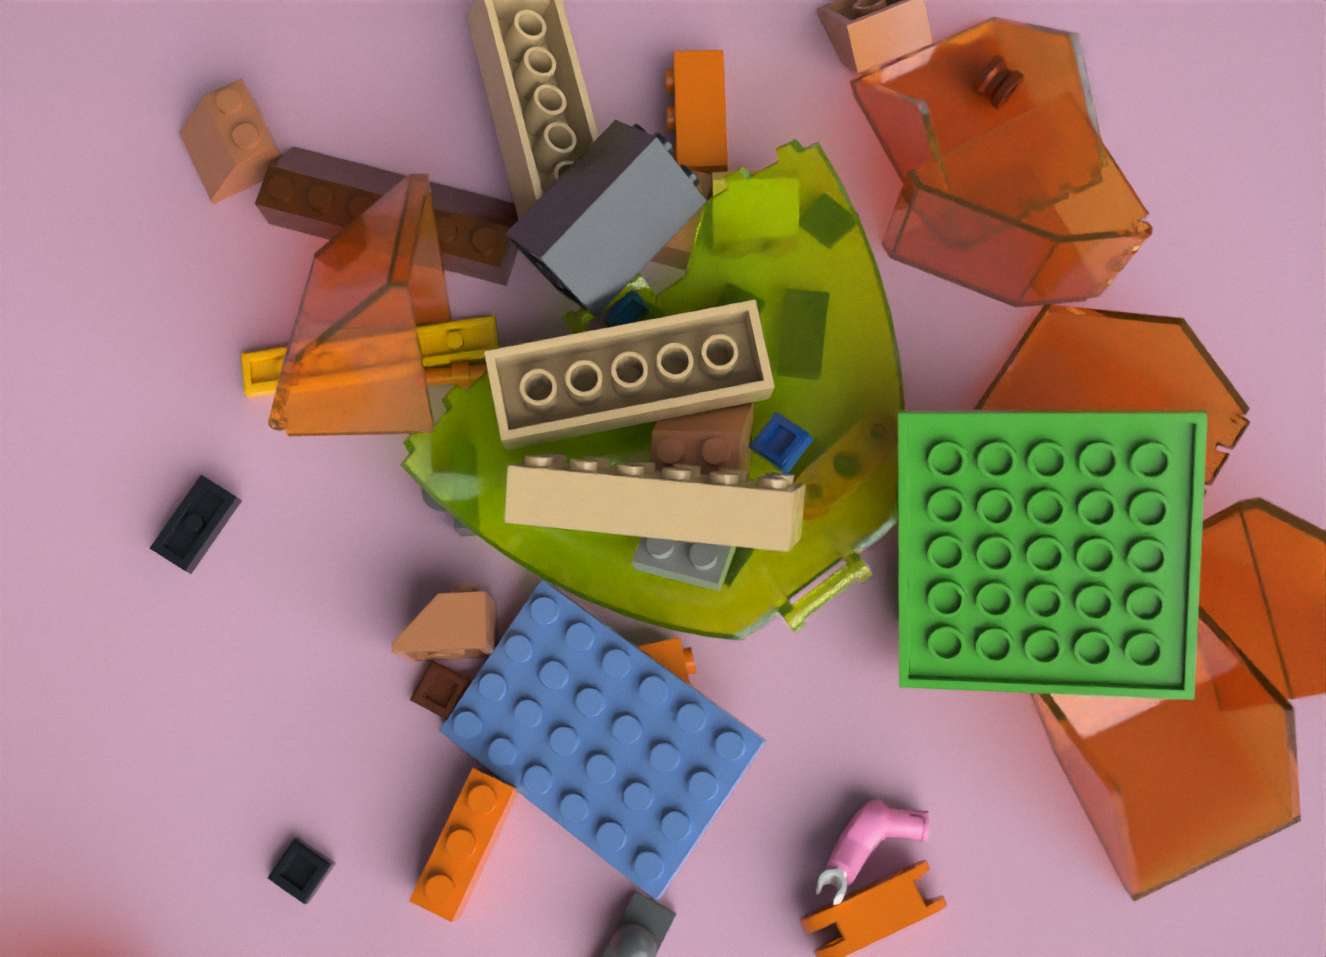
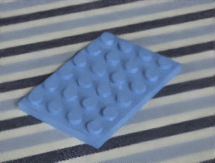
(602, 738)

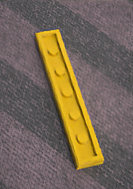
(438, 344)

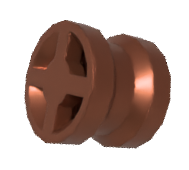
(997, 82)

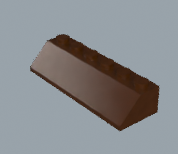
(327, 193)

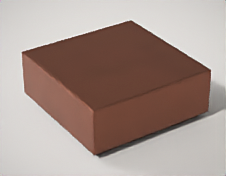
(440, 690)

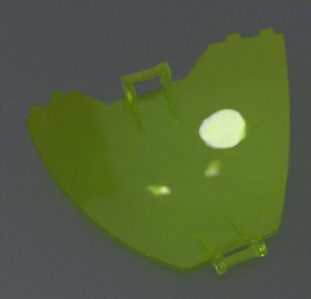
(836, 374)

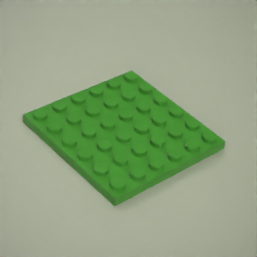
(1051, 550)

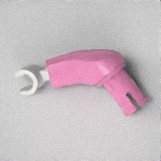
(863, 834)

